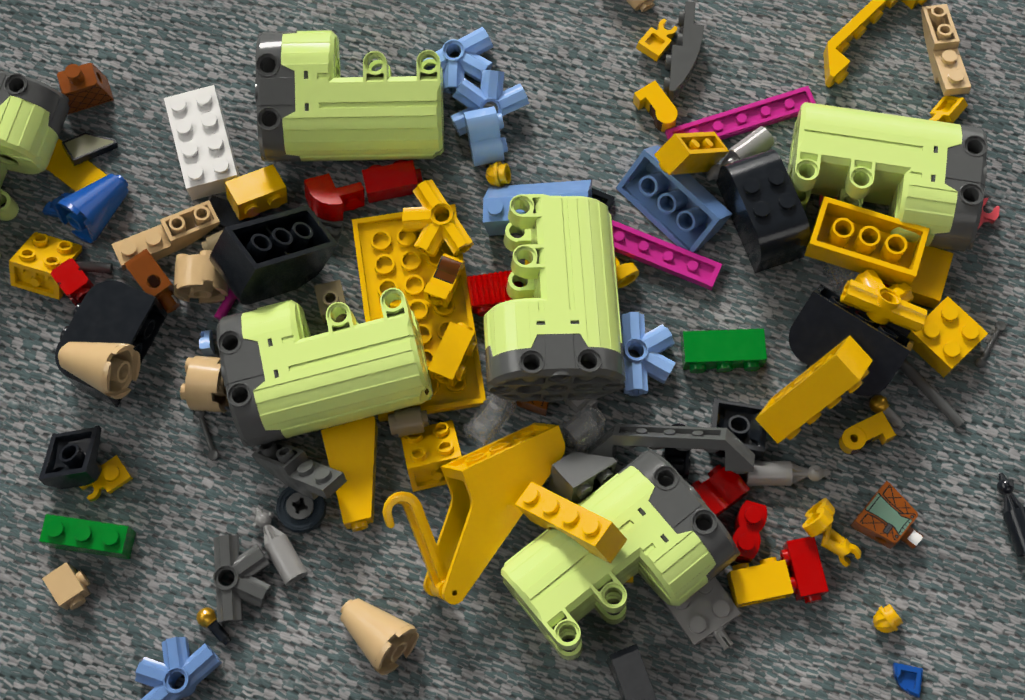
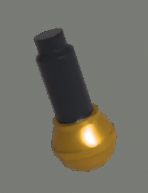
(207, 618)

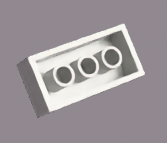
(201, 141)

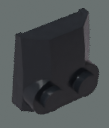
(741, 422)
(72, 459)

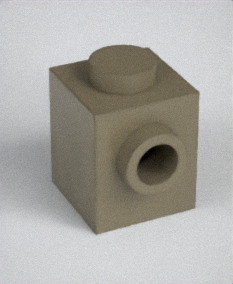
(328, 294)

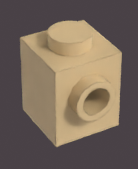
(67, 586)

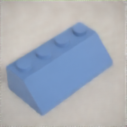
(497, 200)
(673, 202)

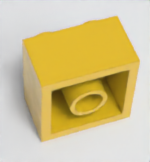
(947, 336)

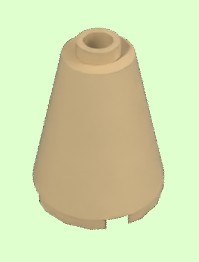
(102, 365)
(378, 634)

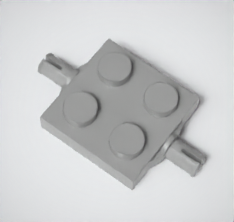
(706, 614)

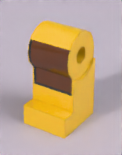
(657, 105)
(444, 281)
(865, 432)

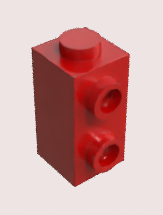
(391, 180)
(805, 569)

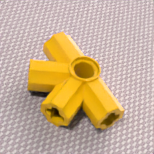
(433, 231)
(883, 303)

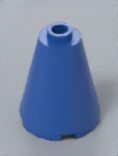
(92, 206)

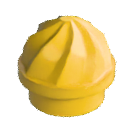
(498, 174)
(887, 619)

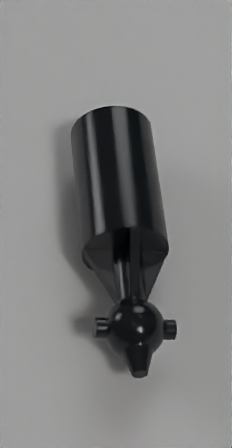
(1013, 514)

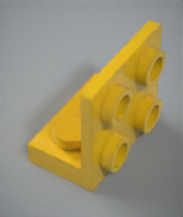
(35, 260)
(429, 451)

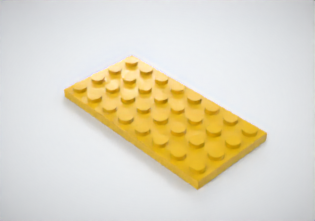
(390, 261)

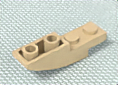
(943, 50)
(171, 235)

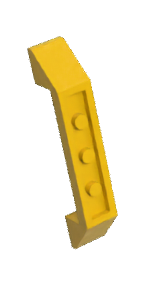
(834, 61)

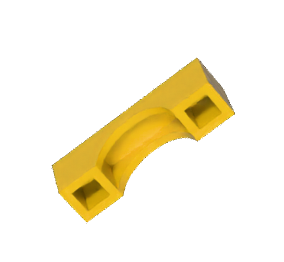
(585, 527)

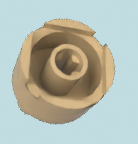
(198, 279)
(204, 385)

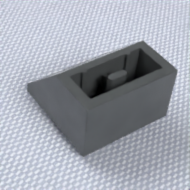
(580, 475)

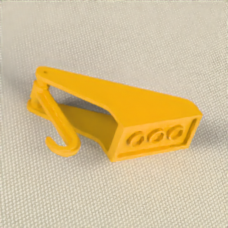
(481, 507)

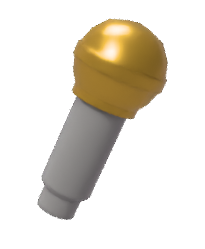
(879, 403)

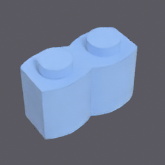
(484, 136)

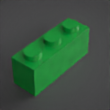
(723, 350)
(87, 536)

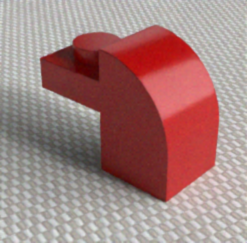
(329, 201)

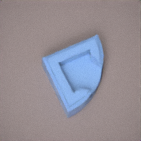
(206, 343)

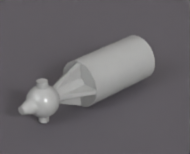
(753, 144)
(782, 473)
(280, 549)

